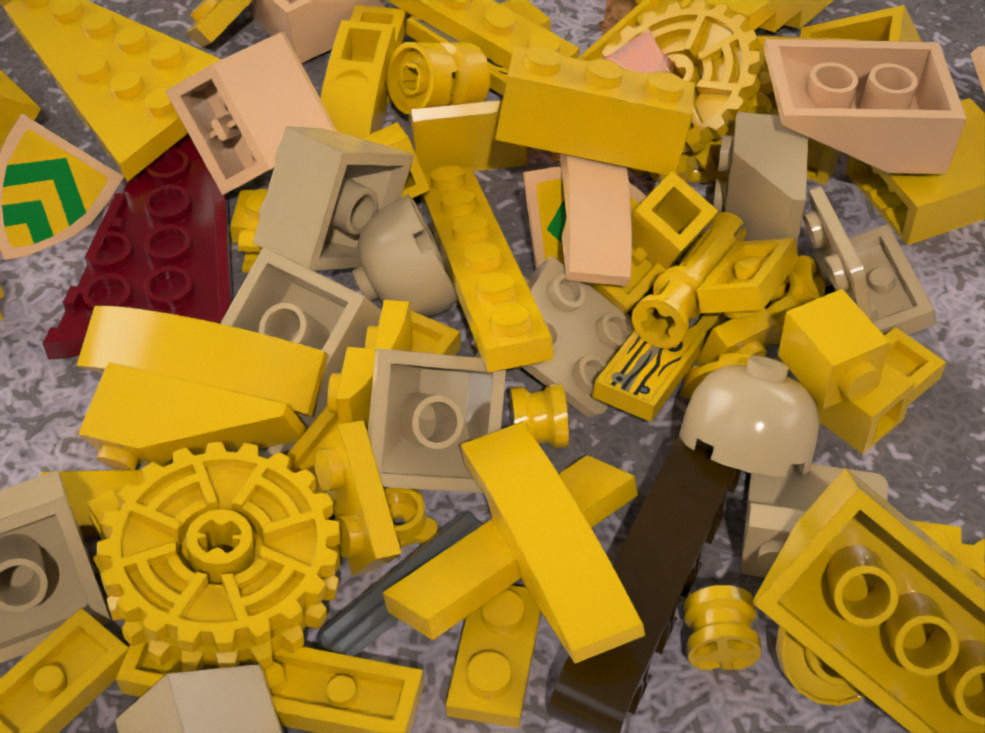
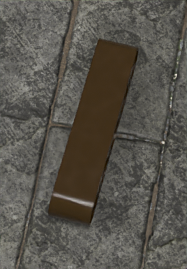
(655, 570)

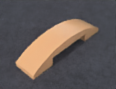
(597, 221)

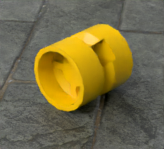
(437, 75)

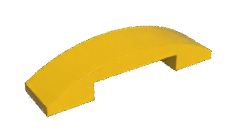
(205, 354)

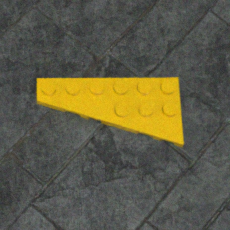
(111, 74)

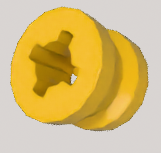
(542, 413)
(721, 628)

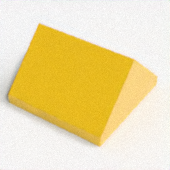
(462, 137)

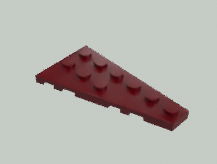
(155, 250)

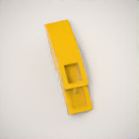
(358, 68)

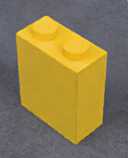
(931, 203)

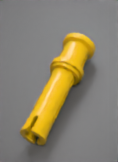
(664, 316)

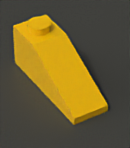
(150, 415)

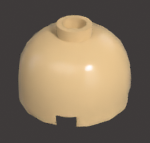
(403, 260)
(754, 418)

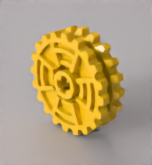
(721, 62)
(220, 558)

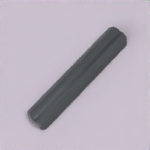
(368, 615)

